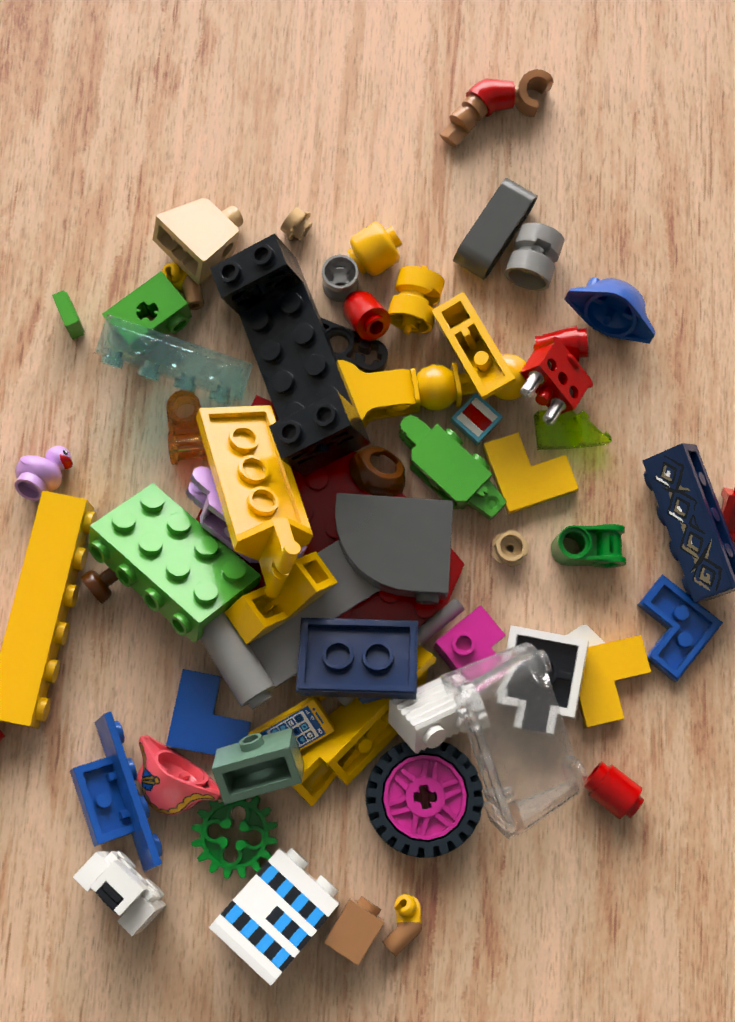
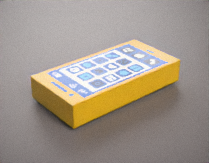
(307, 720)

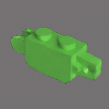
(450, 468)

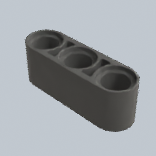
(495, 228)

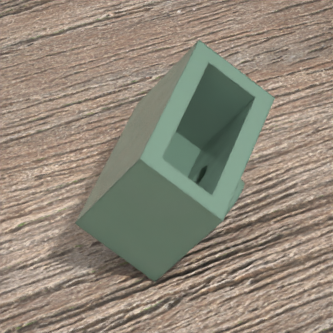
(258, 765)

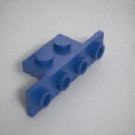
(111, 796)

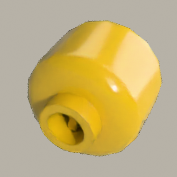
(375, 249)

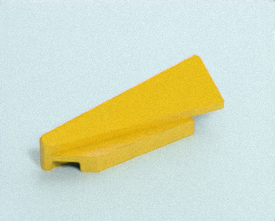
(357, 739)

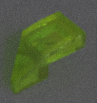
(568, 432)

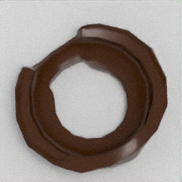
(371, 479)

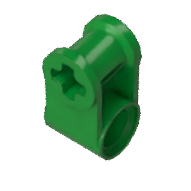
(598, 546)

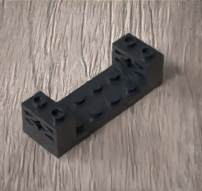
(293, 355)

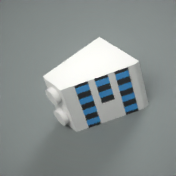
(276, 914)

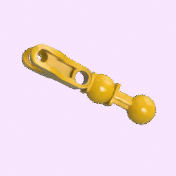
(403, 392)

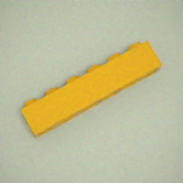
(41, 607)

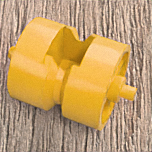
(418, 291)

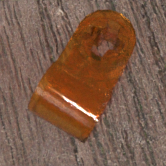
(184, 433)

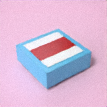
(476, 419)

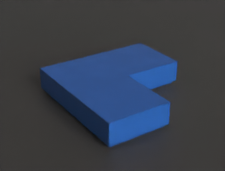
(687, 627)
(193, 718)

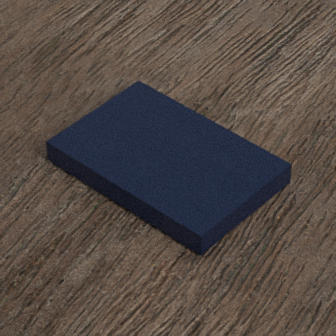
(357, 658)

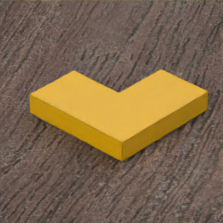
(527, 484)
(604, 666)

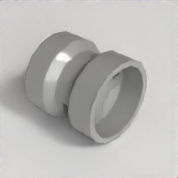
(339, 270)

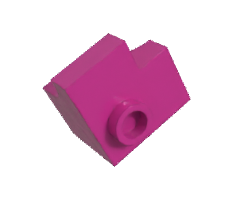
(469, 640)

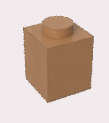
(355, 929)

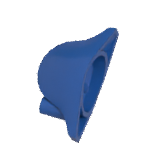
(612, 309)

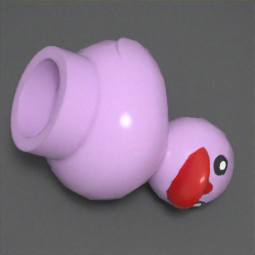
(41, 474)

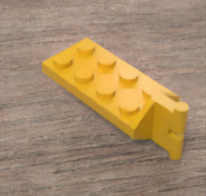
(255, 489)

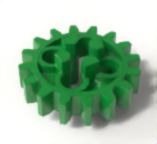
(247, 853)

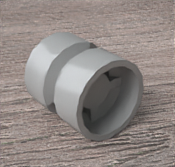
(535, 255)

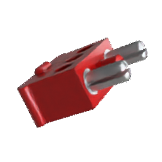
(554, 378)

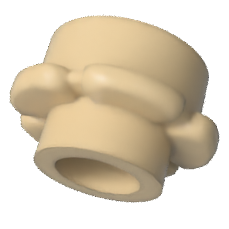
(296, 224)
(519, 545)

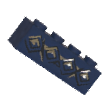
(693, 521)

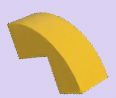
(258, 614)

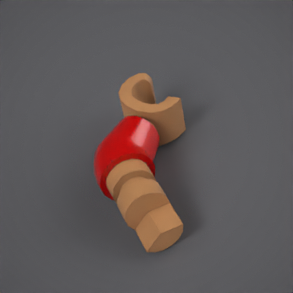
(493, 96)

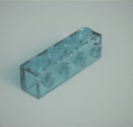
(172, 358)

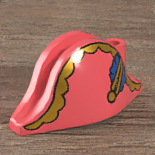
(171, 780)

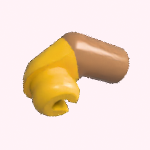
(186, 284)
(408, 924)

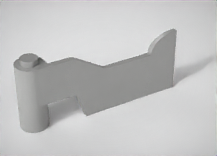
(273, 658)

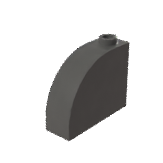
(397, 543)

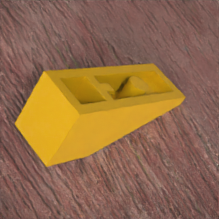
(473, 346)

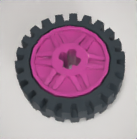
(403, 821)

